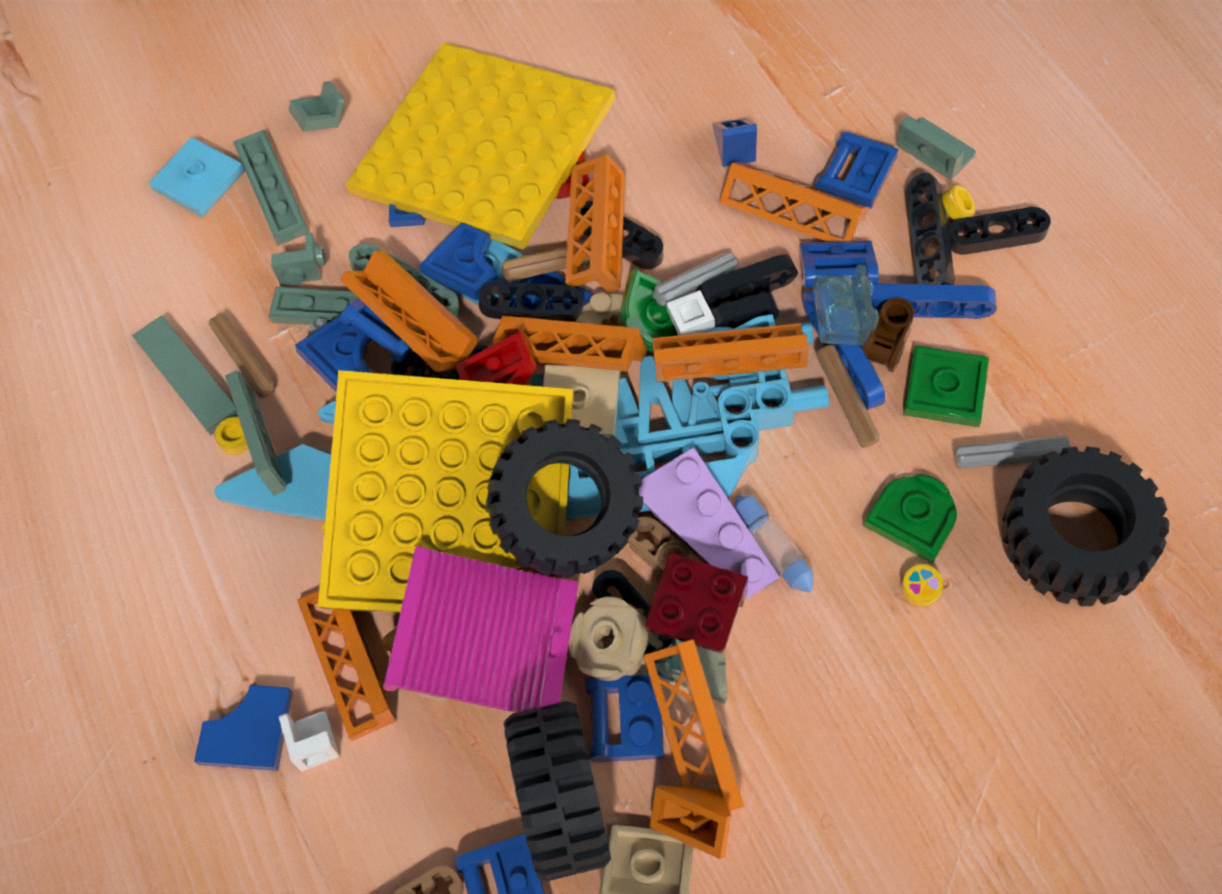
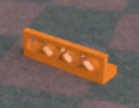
(797, 191)
(604, 218)
(411, 312)
(576, 342)
(730, 352)
(361, 661)
(706, 717)

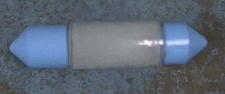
(775, 544)

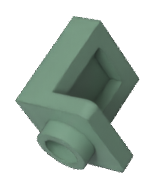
(319, 111)
(300, 265)

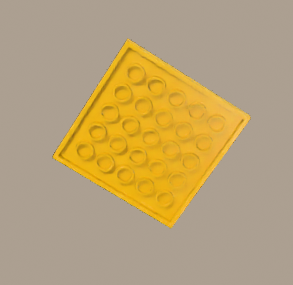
(482, 143)
(417, 472)

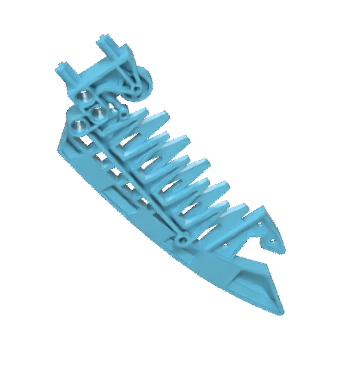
(691, 421)

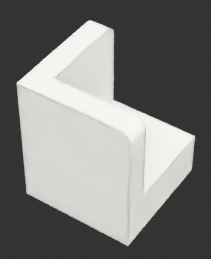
(691, 314)
(309, 740)

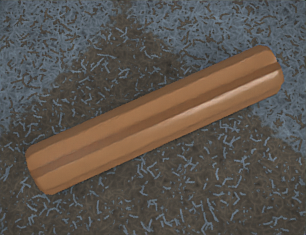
(536, 264)
(242, 355)
(848, 396)

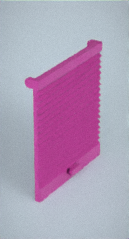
(481, 633)

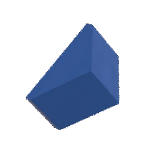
(736, 141)

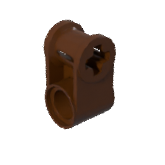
(889, 339)

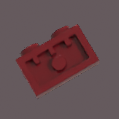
(697, 602)

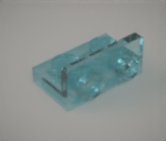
(845, 307)

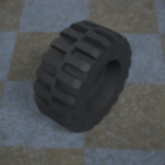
(600, 461)
(1105, 485)
(556, 791)

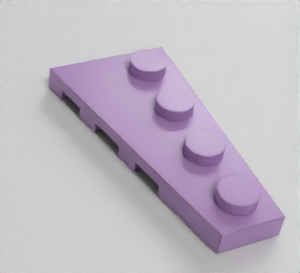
(699, 513)

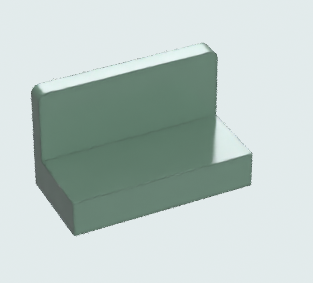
(934, 146)

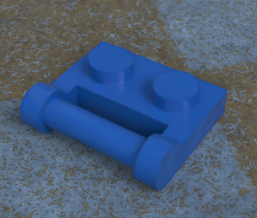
(866, 174)
(837, 259)
(371, 325)
(638, 720)
(510, 867)

